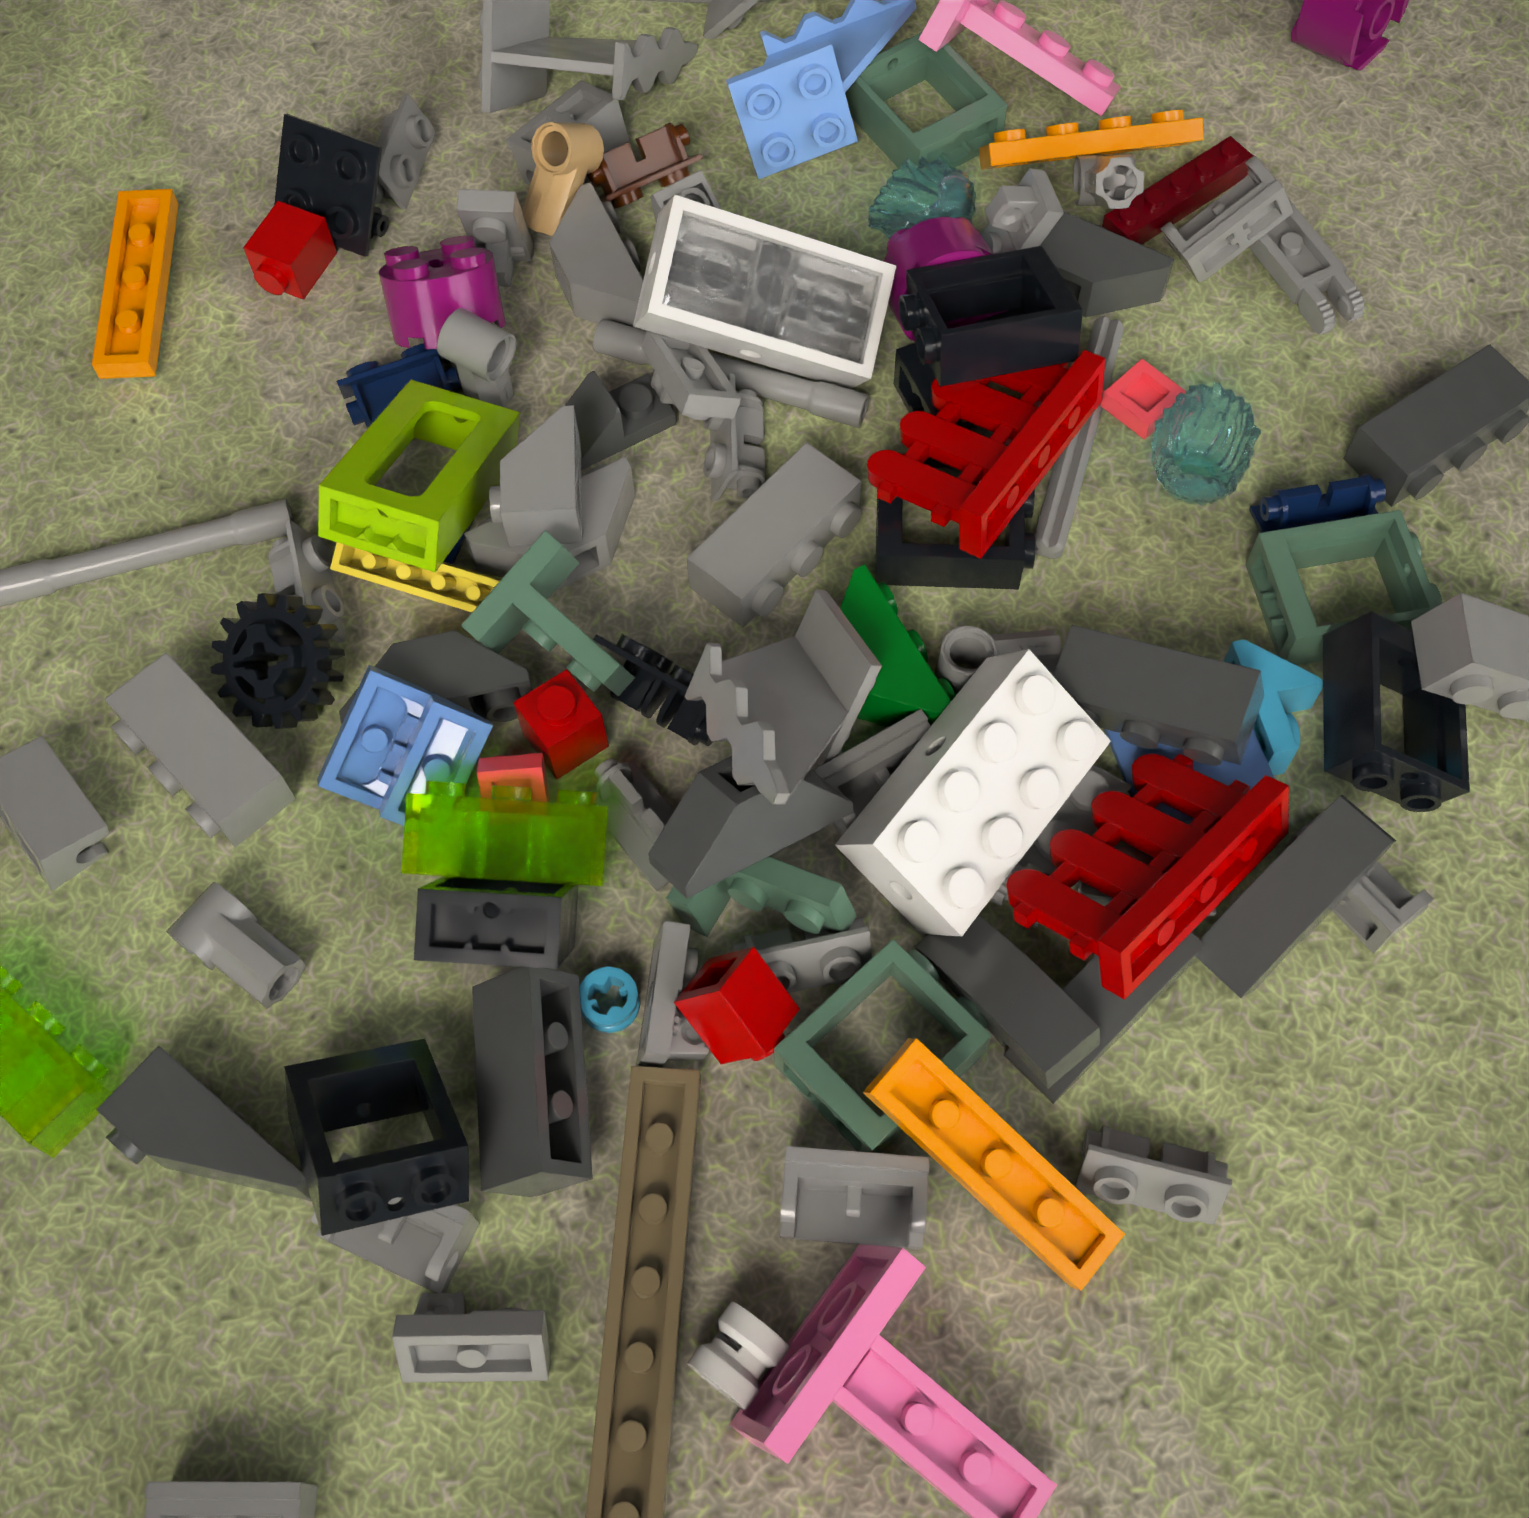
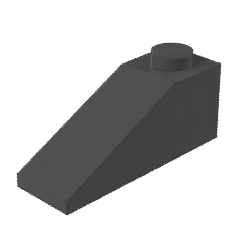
(191, 1131)

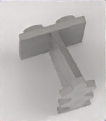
(520, 52)
(787, 699)

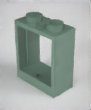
(952, 138)
(1282, 595)
(828, 1091)

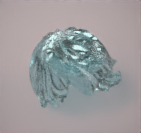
(922, 194)
(1204, 431)

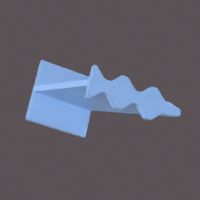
(797, 99)

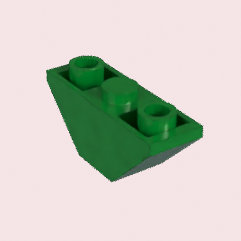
(905, 677)

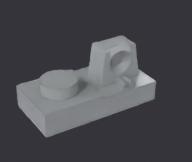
(1022, 214)
(498, 226)
(689, 378)
(664, 1028)
(480, 1346)

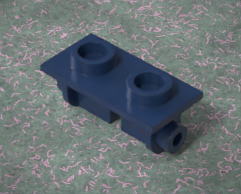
(378, 385)
(1309, 506)

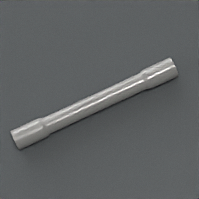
(816, 397)
(240, 528)

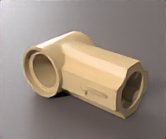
(559, 171)

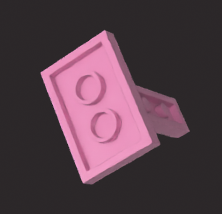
(1042, 53)
(848, 1363)

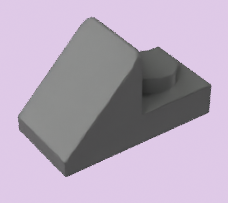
(617, 417)

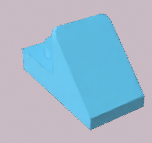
(1285, 691)

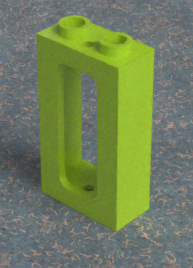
(429, 525)

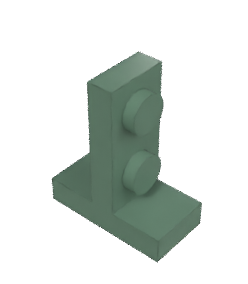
(522, 603)
(802, 897)

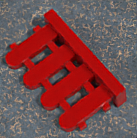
(997, 469)
(1171, 895)

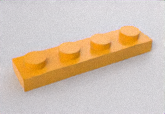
(1113, 137)
(135, 284)
(994, 1163)

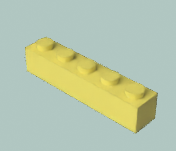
(447, 585)

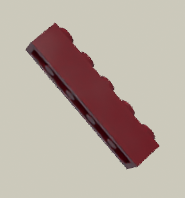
(1181, 192)

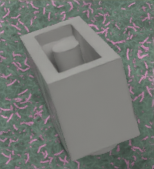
(542, 484)

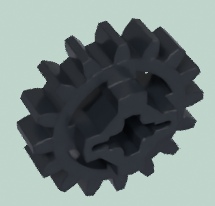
(271, 630)

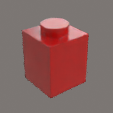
(290, 250)
(561, 723)
(737, 1006)

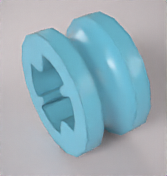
(601, 981)

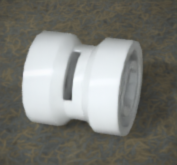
(738, 1355)

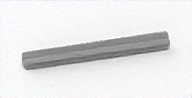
(1071, 465)

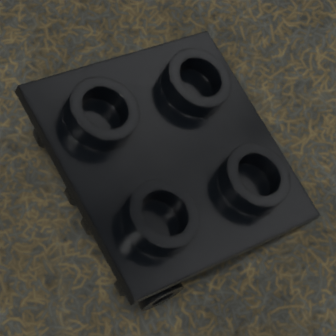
(333, 179)
(652, 686)

